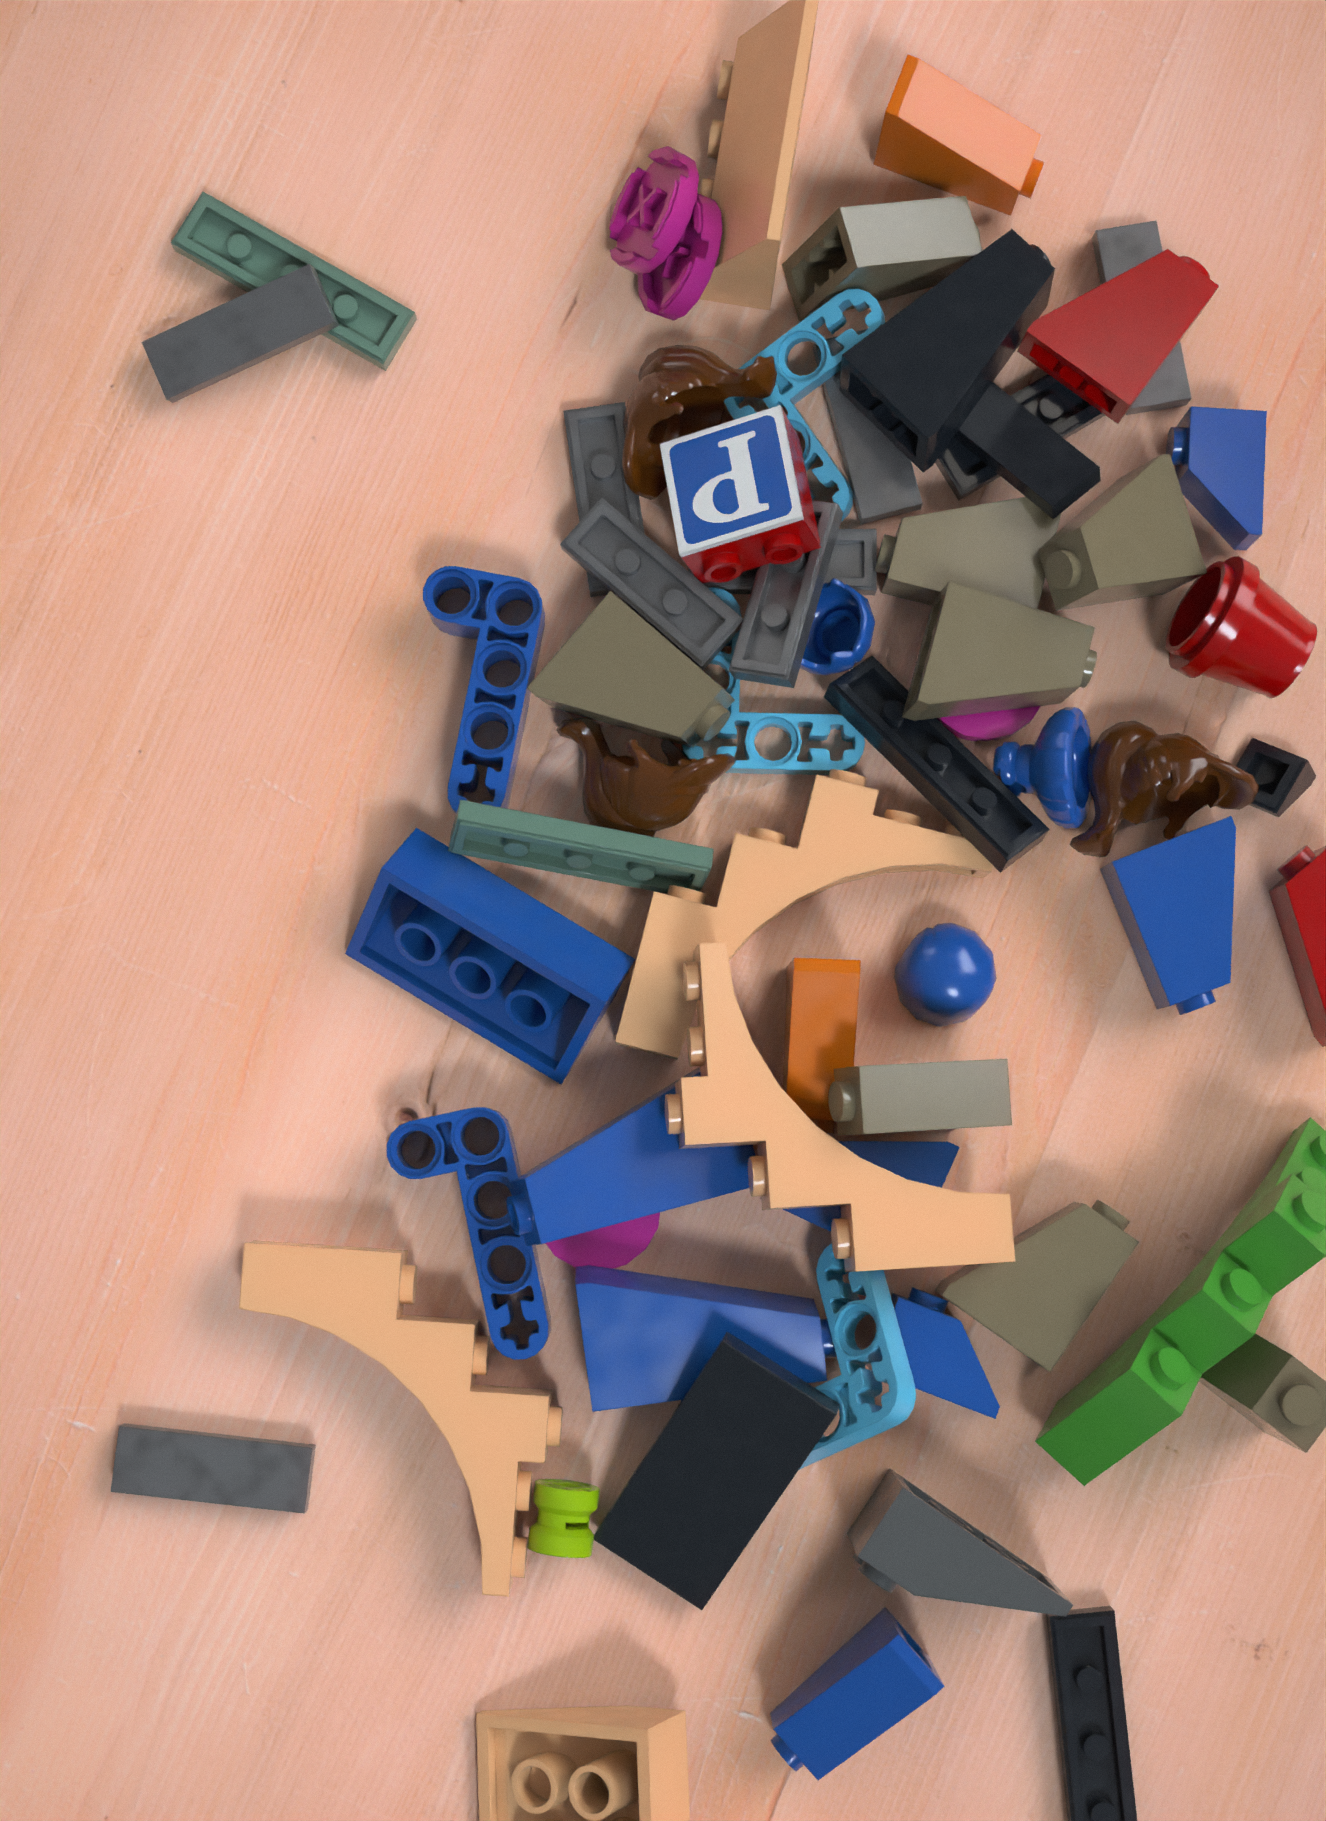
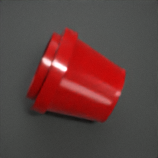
(1239, 631)

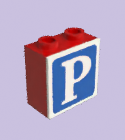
(740, 496)

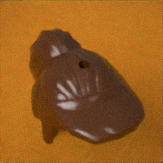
(676, 396)
(1152, 777)
(639, 791)

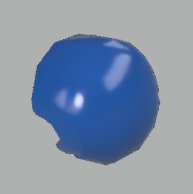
(839, 630)
(945, 974)

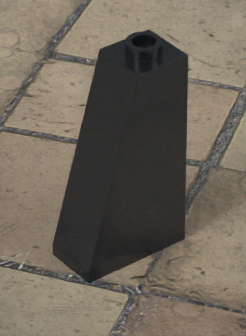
(945, 349)

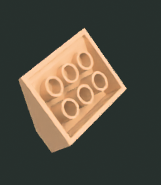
(758, 151)
(582, 1764)

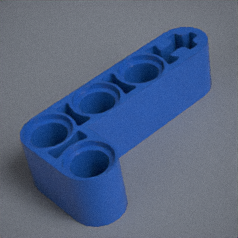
(484, 701)
(484, 1231)

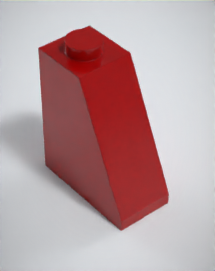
(1121, 331)
(1301, 914)

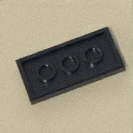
(716, 1470)

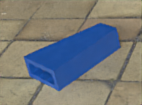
(622, 1175)
(656, 1333)

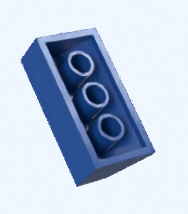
(487, 955)

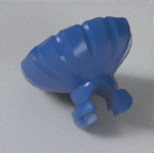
(1052, 767)

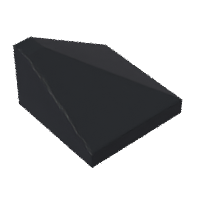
(1278, 773)

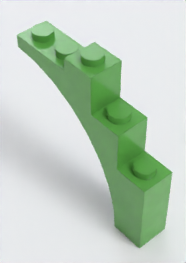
(1201, 1321)

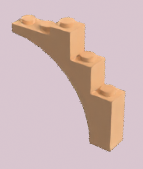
(764, 879)
(798, 1165)
(488, 1427)

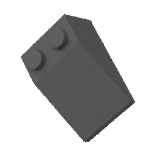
(936, 1554)

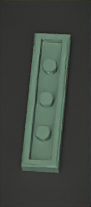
(255, 255)
(577, 849)

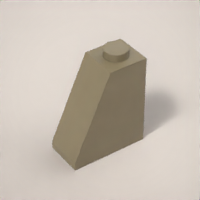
(882, 251)
(1125, 542)
(976, 546)
(995, 656)
(632, 679)
(920, 1096)
(1052, 1284)
(1271, 1391)

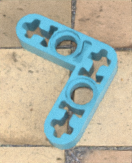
(792, 387)
(788, 722)
(858, 1386)

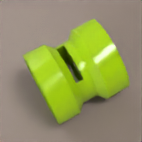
(563, 1518)

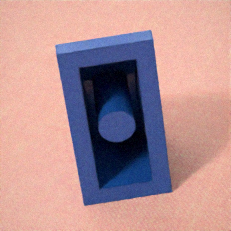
(1223, 469)
(942, 1353)

